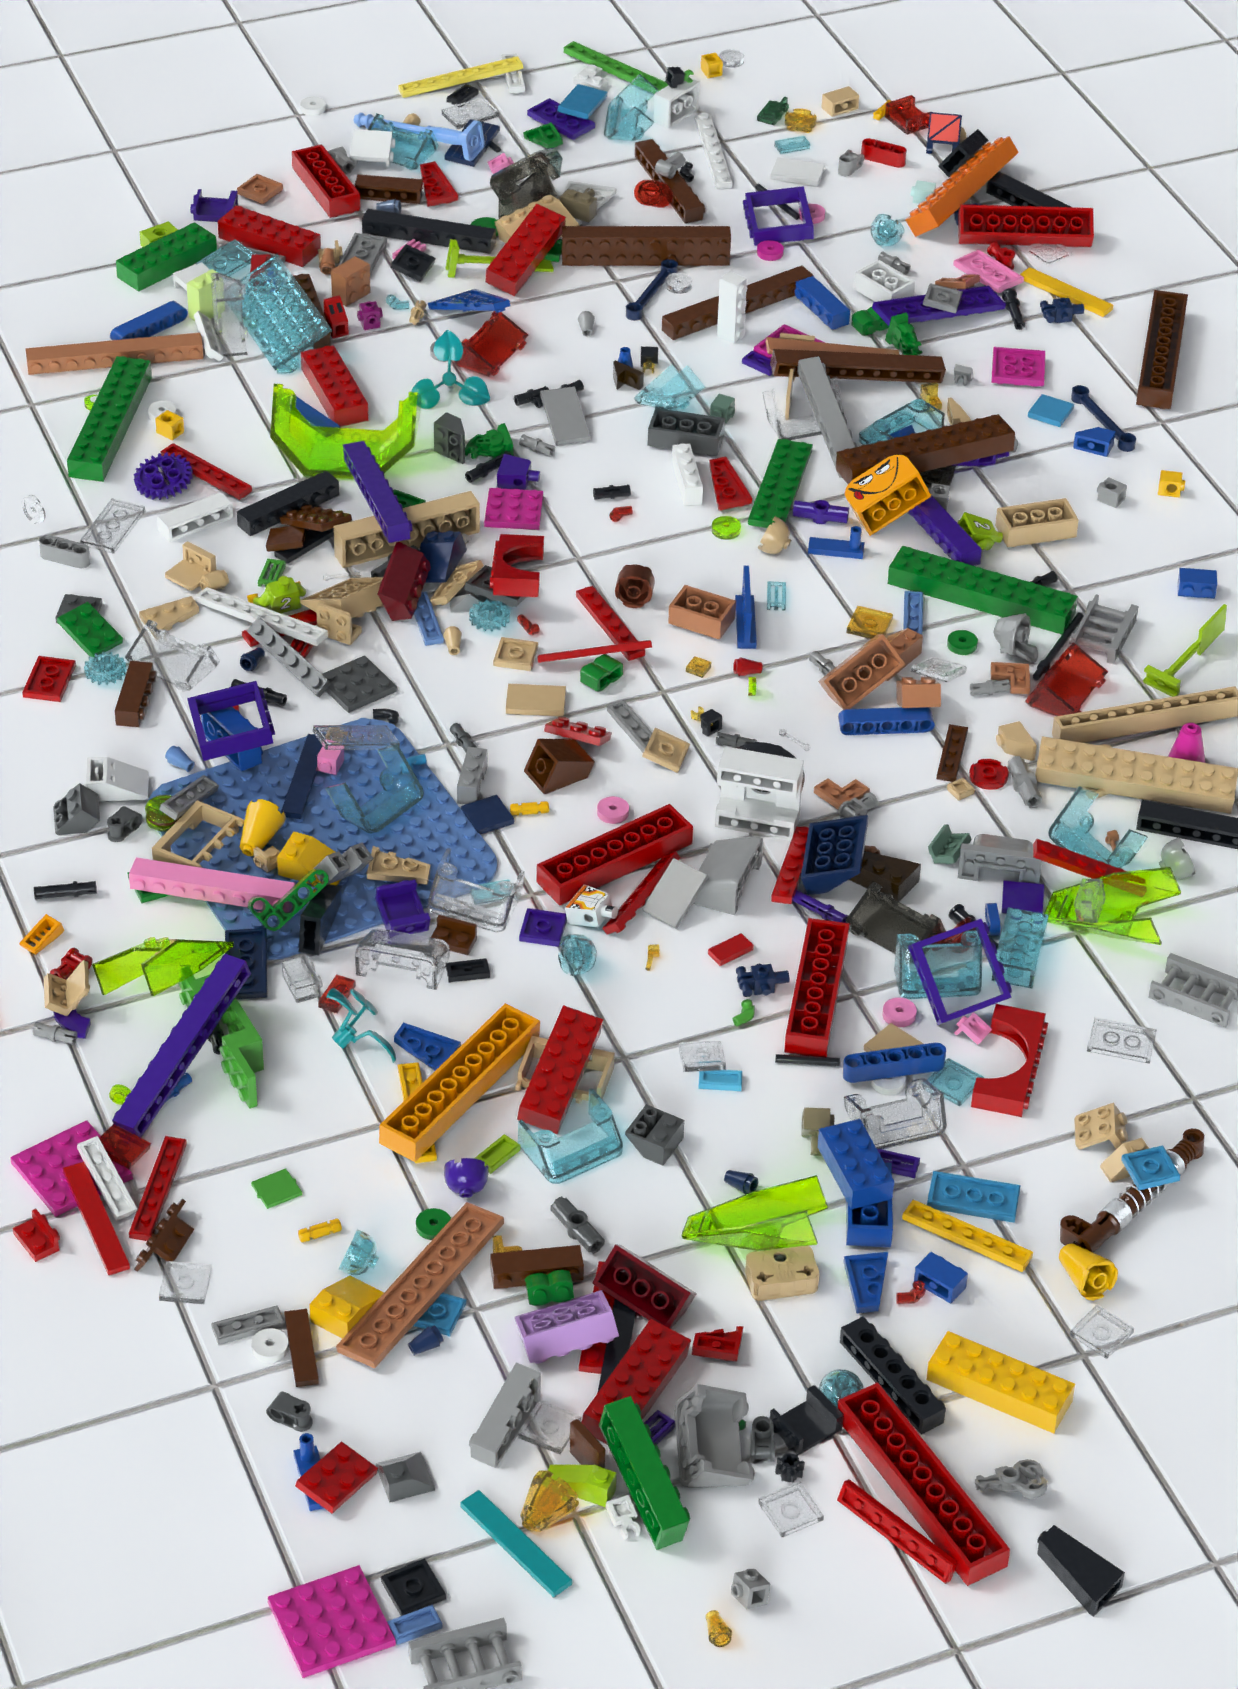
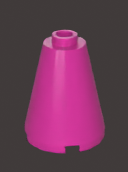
(1189, 744)

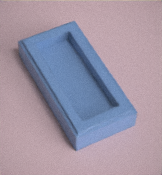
(415, 1624)

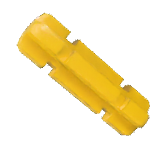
(880, 112)
(529, 808)
(319, 1230)

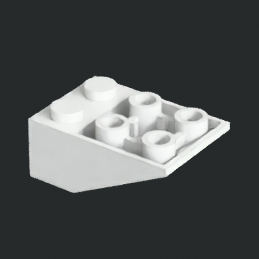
(116, 780)

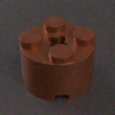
(635, 585)

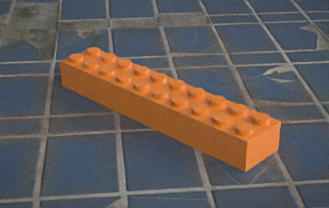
(961, 186)

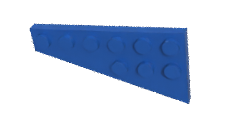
(471, 300)

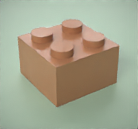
(351, 280)
(918, 693)

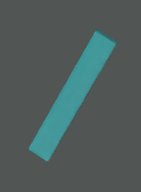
(516, 1543)

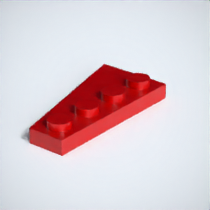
(436, 185)
(727, 485)

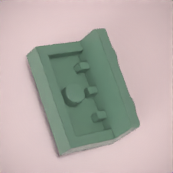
(947, 845)

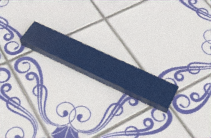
(302, 779)

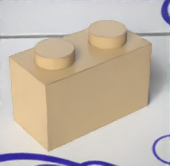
(840, 101)

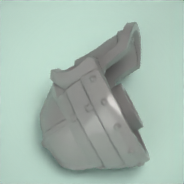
(1013, 637)

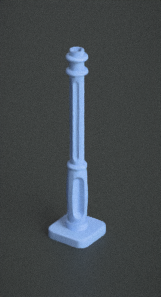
(470, 139)

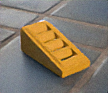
(42, 926)

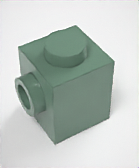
(723, 407)

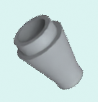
(586, 322)

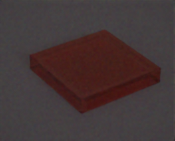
(123, 1146)

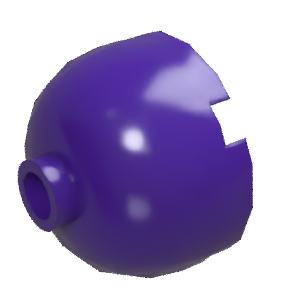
(466, 1177)

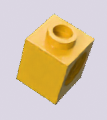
(711, 65)
(169, 425)
(1171, 483)

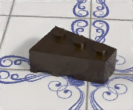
(891, 873)

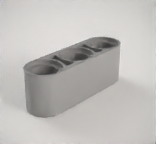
(64, 551)

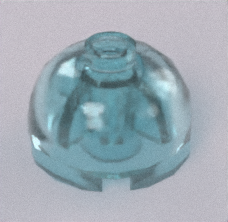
(886, 231)
(577, 954)
(360, 1254)
(840, 1384)

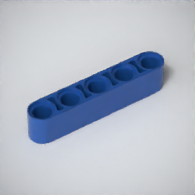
(151, 322)
(885, 721)
(894, 1062)

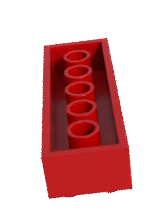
(326, 181)
(269, 235)
(525, 249)
(334, 386)
(560, 1069)
(640, 1373)

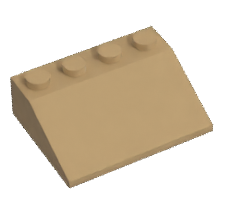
(508, 224)
(351, 596)

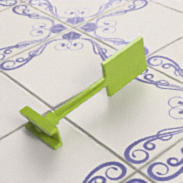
(455, 258)
(1165, 680)

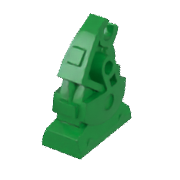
(903, 335)
(490, 444)

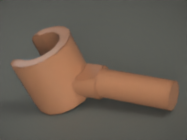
(1111, 838)

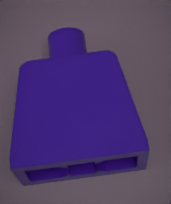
(515, 473)

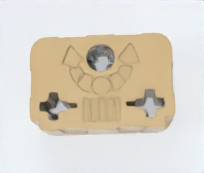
(782, 1273)

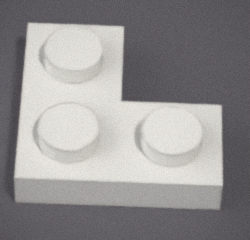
(591, 77)

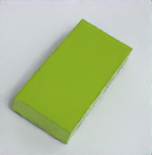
(499, 1152)

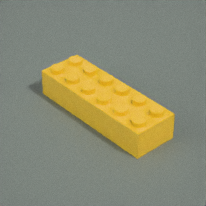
(1000, 1381)

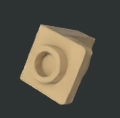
(337, 252)
(266, 859)

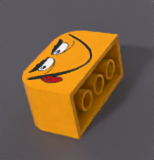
(886, 492)

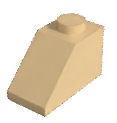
(1016, 741)
(1114, 1167)

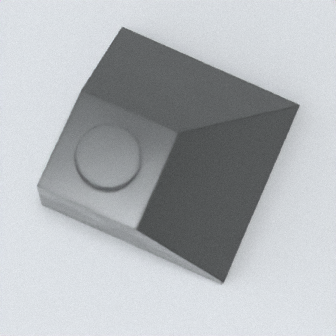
(405, 1477)

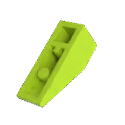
(588, 1481)

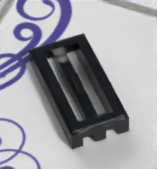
(463, 94)
(467, 970)

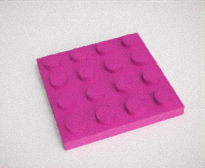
(44, 1165)
(331, 1621)

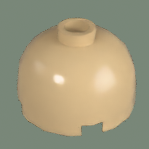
(775, 537)

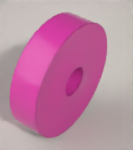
(770, 250)

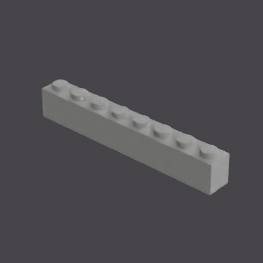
(825, 406)

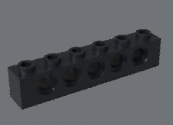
(893, 1375)

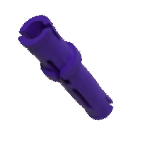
(827, 912)

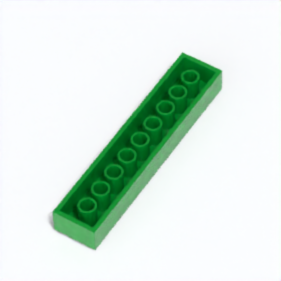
(109, 419)
(981, 589)

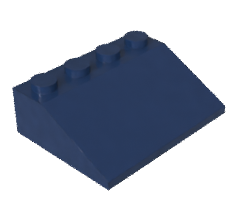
(833, 853)

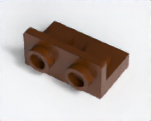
(456, 933)

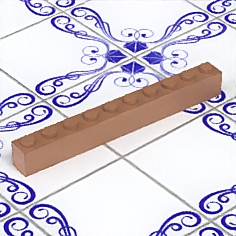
(103, 353)

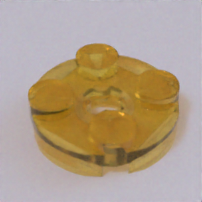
(800, 120)

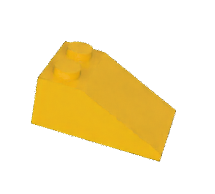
(301, 856)
(342, 1305)

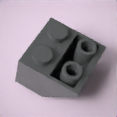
(450, 437)
(76, 811)
(655, 1134)

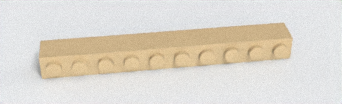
(1147, 716)

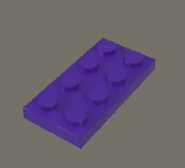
(565, 124)

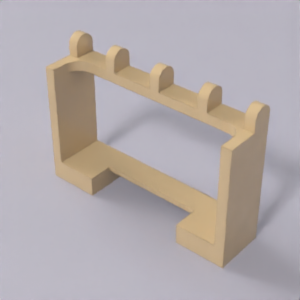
(191, 819)
(600, 1061)

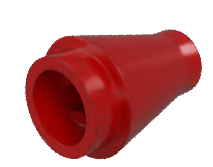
(746, 667)

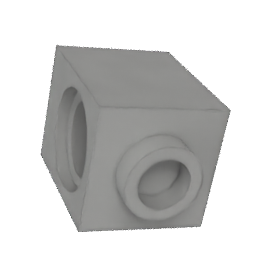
(1111, 492)
(941, 494)

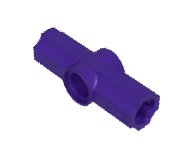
(820, 511)

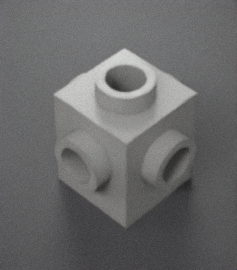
(750, 1588)

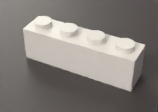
(732, 307)
(687, 474)
(195, 516)

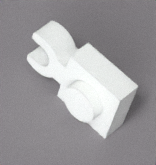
(623, 1513)

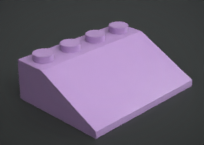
(566, 1327)

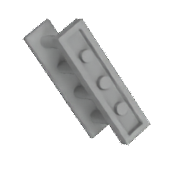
(1117, 639)
(1202, 976)
(465, 1639)

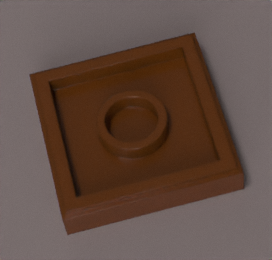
(285, 538)
(585, 1446)

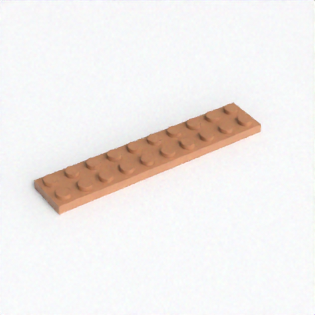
(420, 1285)

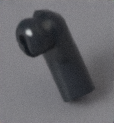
(685, 171)

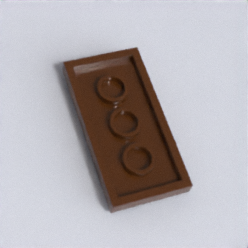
(315, 518)

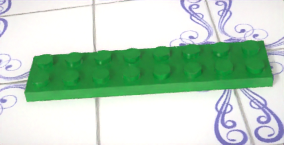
(780, 482)

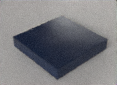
(488, 814)

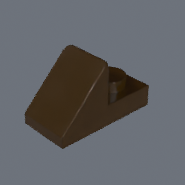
(627, 375)

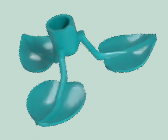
(474, 390)
(346, 1031)

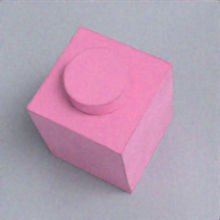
(330, 760)

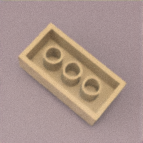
(1036, 522)

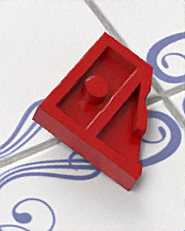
(718, 1344)

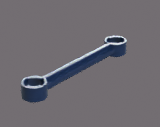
(634, 310)
(1080, 395)

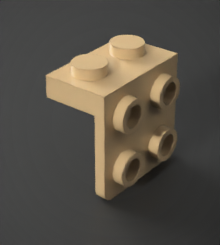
(195, 564)
(337, 623)
(64, 995)
(1099, 1126)

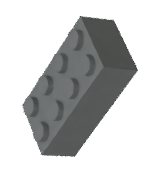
(677, 427)

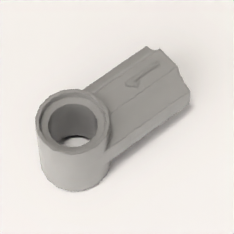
(340, 157)
(668, 167)

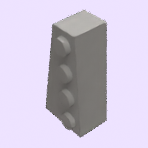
(506, 1415)

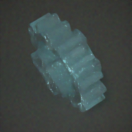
(489, 615)
(105, 668)

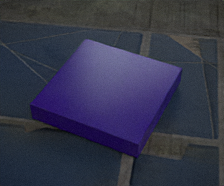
(1022, 896)
(543, 927)

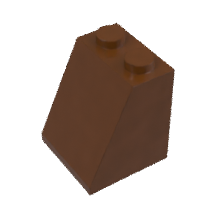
(557, 764)

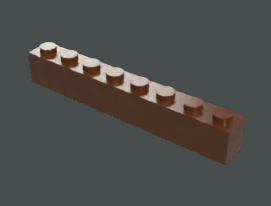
(684, 200)

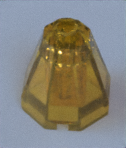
(547, 1502)

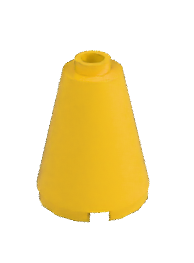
(260, 825)
(1088, 1271)

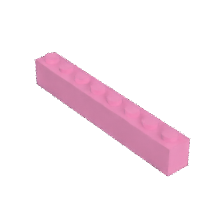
(206, 884)

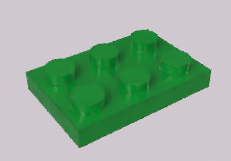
(90, 630)

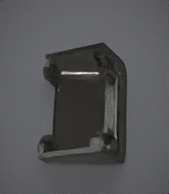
(545, 162)
(519, 196)
(882, 918)

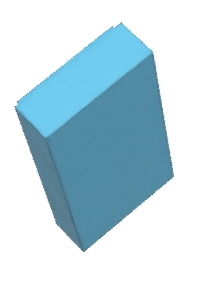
(721, 1080)

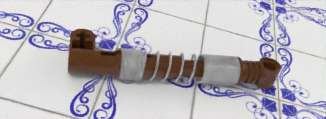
(1120, 1210)

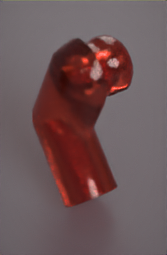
(618, 512)
(527, 625)
(913, 1295)

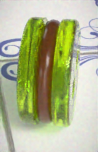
(156, 818)

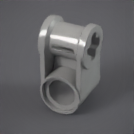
(849, 163)

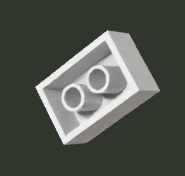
(677, 103)
(883, 282)

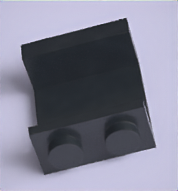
(808, 1422)

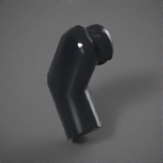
(386, 713)

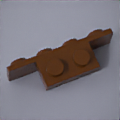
(169, 1239)

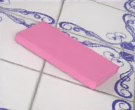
(990, 270)

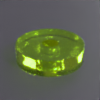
(726, 527)

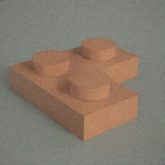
(959, 283)
(1016, 673)
(837, 795)

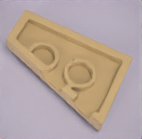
(455, 583)
(170, 613)
(396, 869)

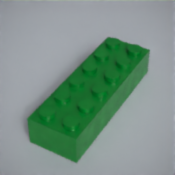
(165, 256)
(644, 1472)

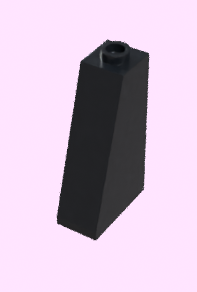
(963, 152)
(318, 919)
(1080, 1569)

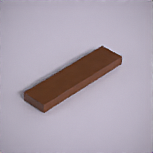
(952, 753)
(301, 1347)

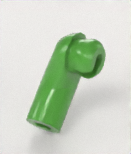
(747, 1013)

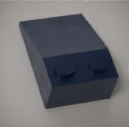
(443, 552)

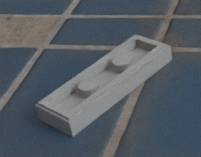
(247, 1324)

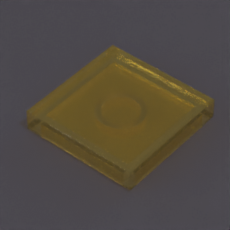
(869, 622)

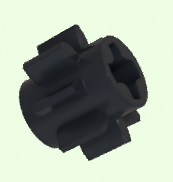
(789, 1467)

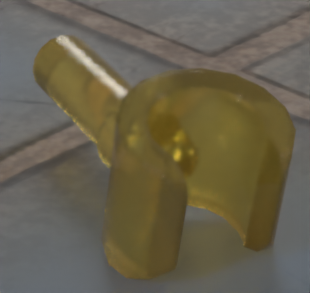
(653, 951)

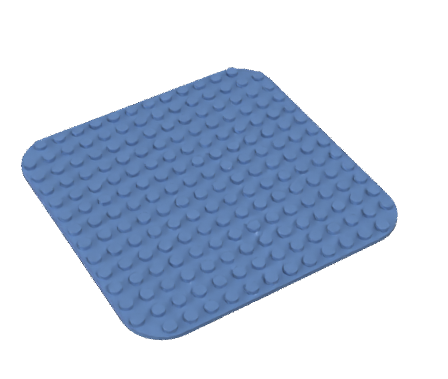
(418, 833)

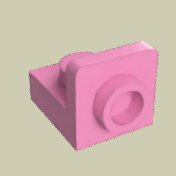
(499, 163)
(973, 1027)

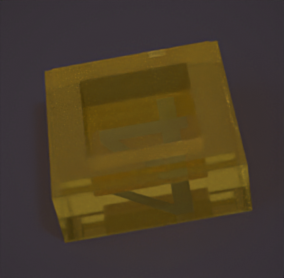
(698, 667)

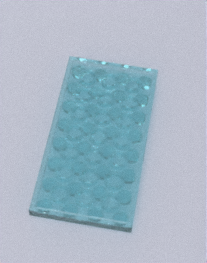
(280, 313)

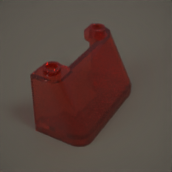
(492, 345)
(1067, 683)

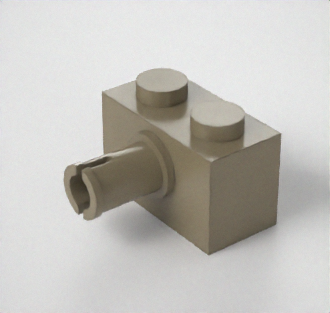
(580, 205)
(812, 1121)

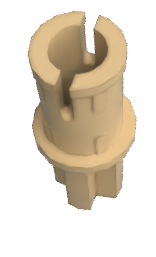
(417, 312)

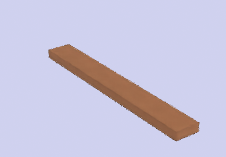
(790, 344)

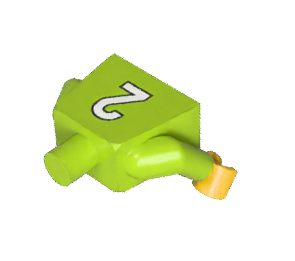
(980, 530)
(280, 595)

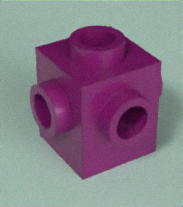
(369, 315)

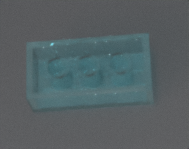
(1021, 946)

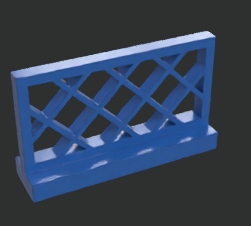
(745, 615)

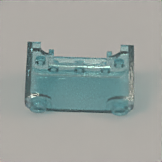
(410, 148)
(953, 967)

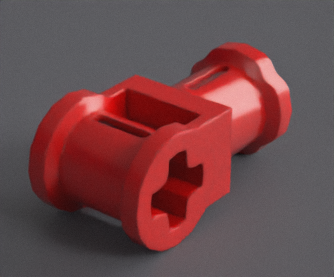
(1002, 255)
(70, 963)

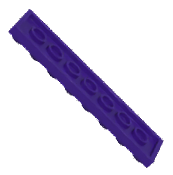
(972, 302)

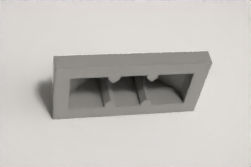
(465, 602)

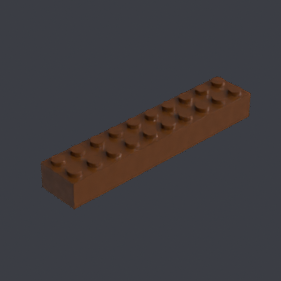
(645, 245)
(1162, 350)
(932, 447)

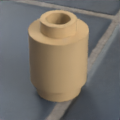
(214, 580)

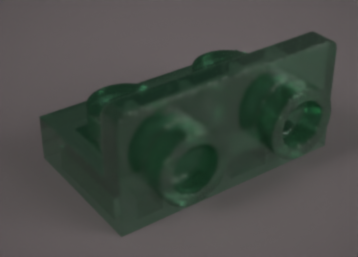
(773, 111)

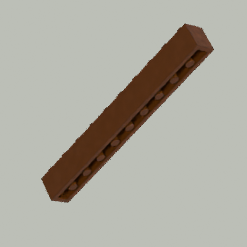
(757, 296)
(864, 365)

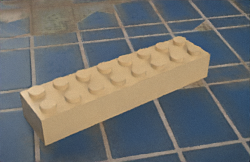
(365, 541)

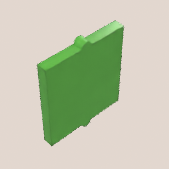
(276, 1188)

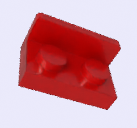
(37, 1236)

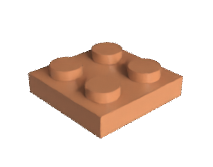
(260, 189)

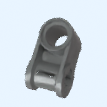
(123, 824)
(290, 1412)
(762, 1443)

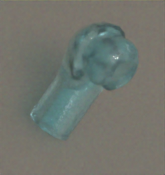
(396, 304)
(294, 365)

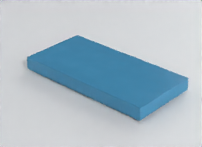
(582, 101)
(973, 1196)

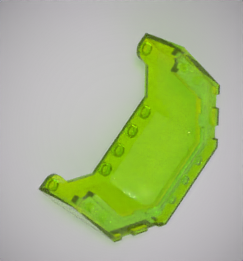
(321, 448)

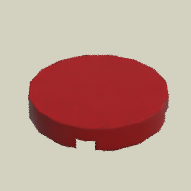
(988, 774)

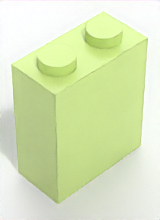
(200, 295)

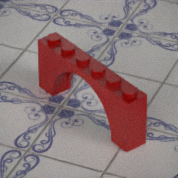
(511, 550)
(1010, 1092)

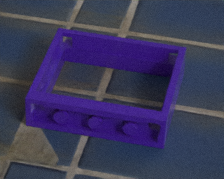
(781, 233)
(224, 699)
(928, 981)

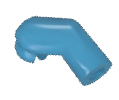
(416, 760)

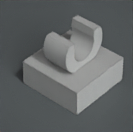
(963, 372)

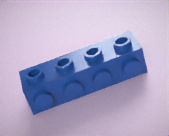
(822, 303)

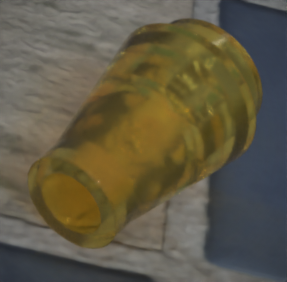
(718, 1631)

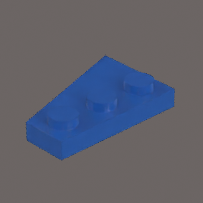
(426, 1045)
(866, 1279)

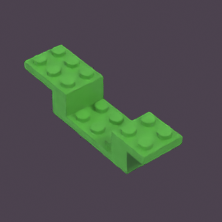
(240, 1048)

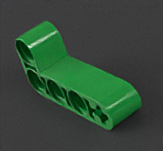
(292, 896)

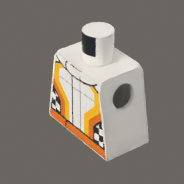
(590, 907)

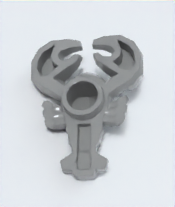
(1015, 1479)

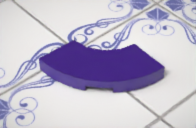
(74, 1022)

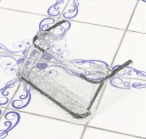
(228, 314)
(798, 427)
(472, 902)

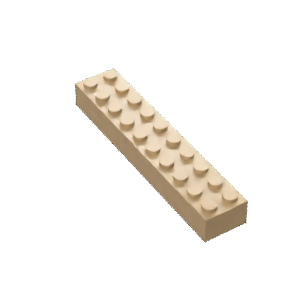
(1137, 774)

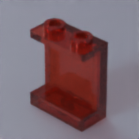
(906, 116)

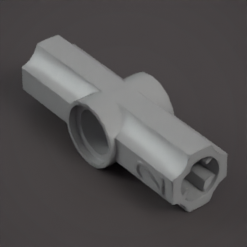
(1024, 782)

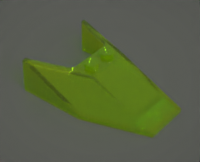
(1124, 896)
(160, 961)
(762, 1218)

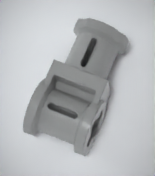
(858, 807)

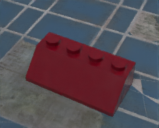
(403, 581)
(643, 1287)

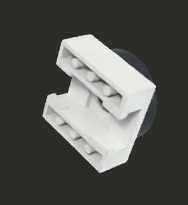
(760, 790)

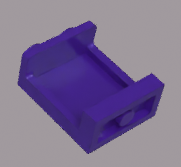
(210, 208)
(401, 907)

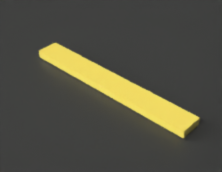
(460, 77)

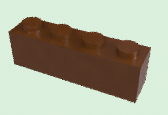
(388, 188)
(135, 694)
(512, 1268)

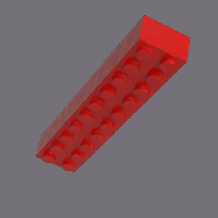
(923, 1484)

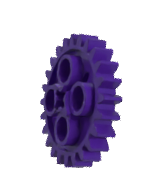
(151, 481)

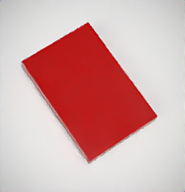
(49, 678)

